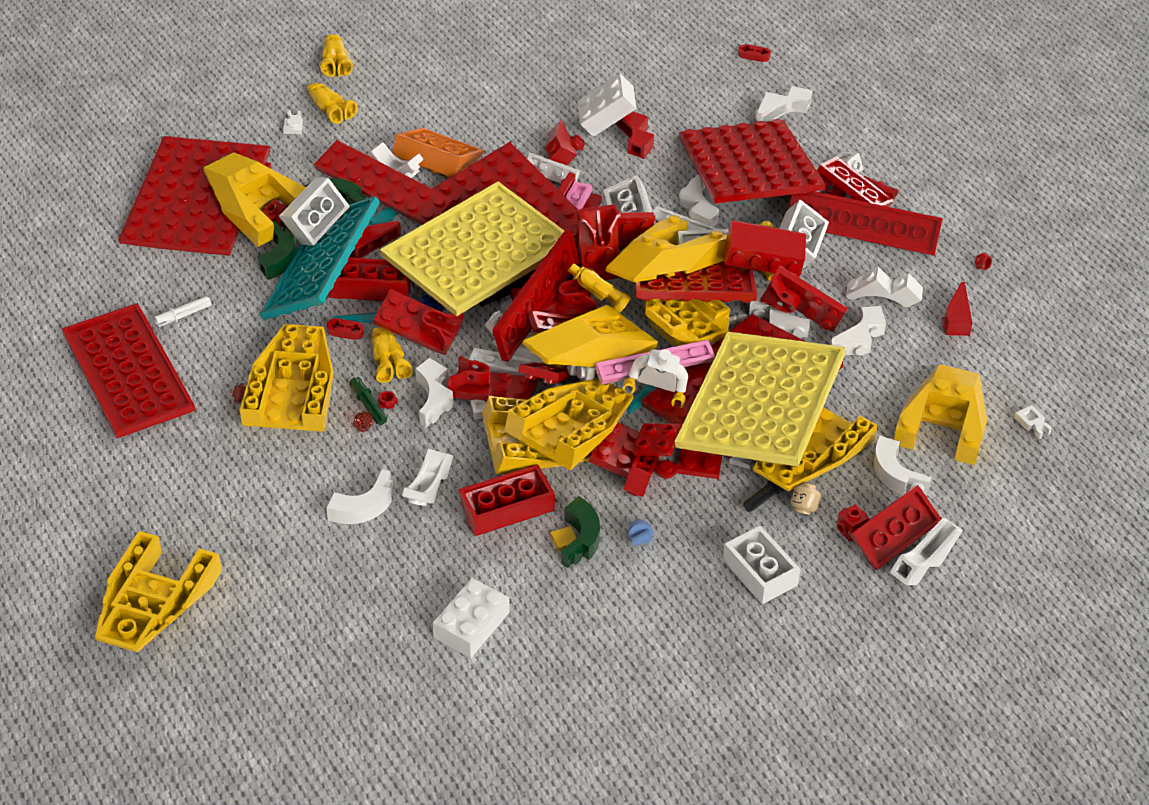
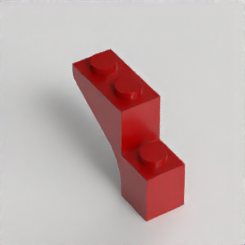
(635, 127)

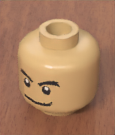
(805, 498)

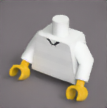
(659, 370)

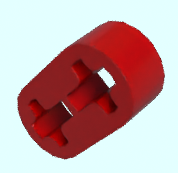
(754, 53)
(345, 329)

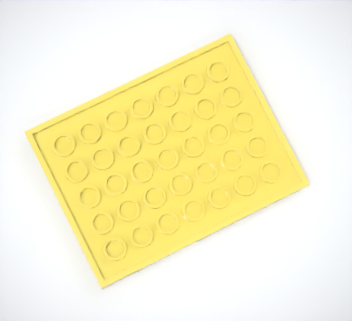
(474, 248)
(761, 398)

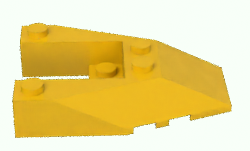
(246, 189)
(659, 253)
(951, 400)
(143, 603)

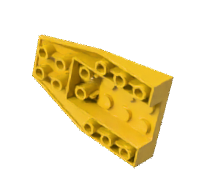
(591, 339)
(290, 381)
(568, 419)
(830, 445)
(507, 451)

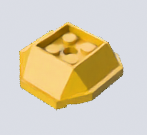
(688, 321)

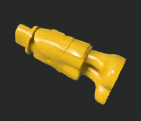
(335, 53)
(332, 103)
(599, 287)
(386, 350)

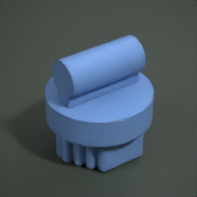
(640, 532)

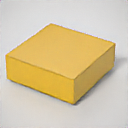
(562, 537)

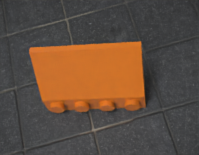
(439, 152)

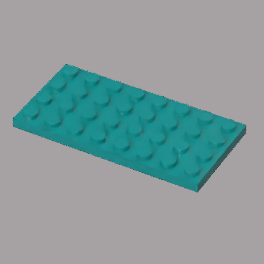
(319, 265)

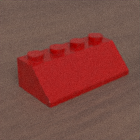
(764, 248)
(369, 280)
(507, 500)

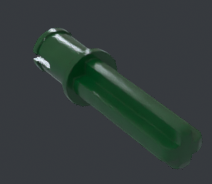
(364, 395)

